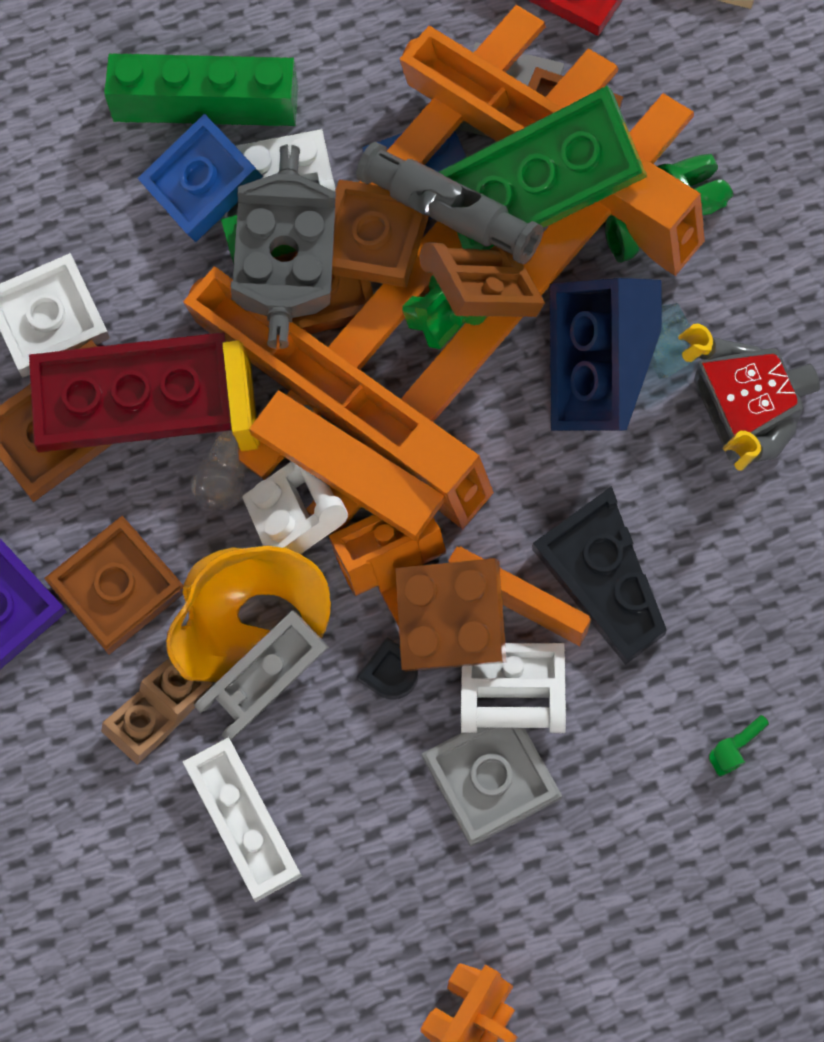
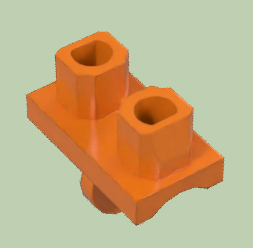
(482, 1013)

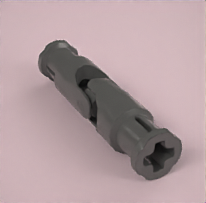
(449, 202)

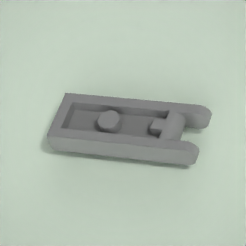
(264, 672)

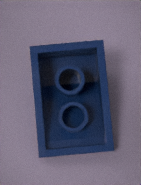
(601, 350)

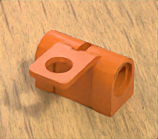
(373, 550)

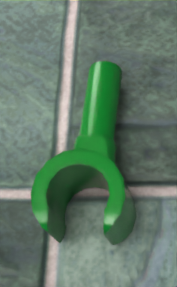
(726, 756)

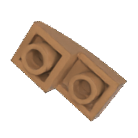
(153, 711)

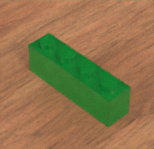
(187, 86)

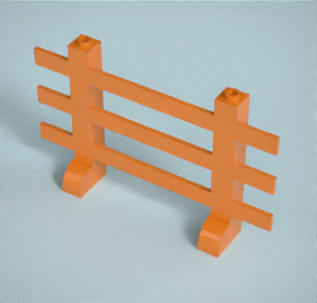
(472, 88)

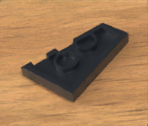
(601, 573)

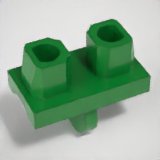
(435, 316)

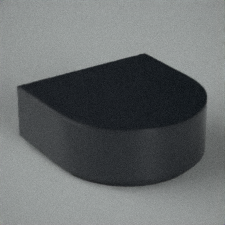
(385, 675)

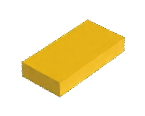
(240, 394)

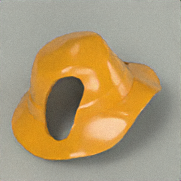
(218, 589)

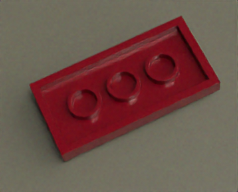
(129, 392)

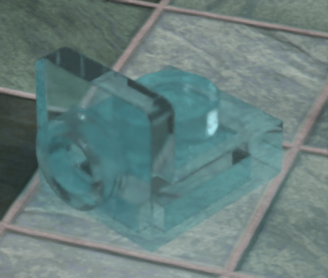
(668, 351)

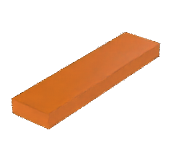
(347, 465)

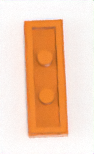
(536, 604)

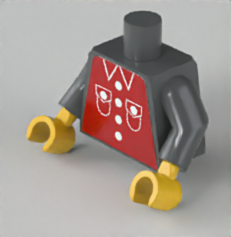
(748, 394)

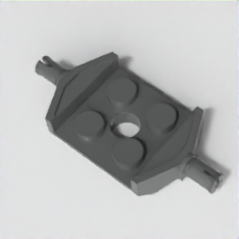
(277, 213)

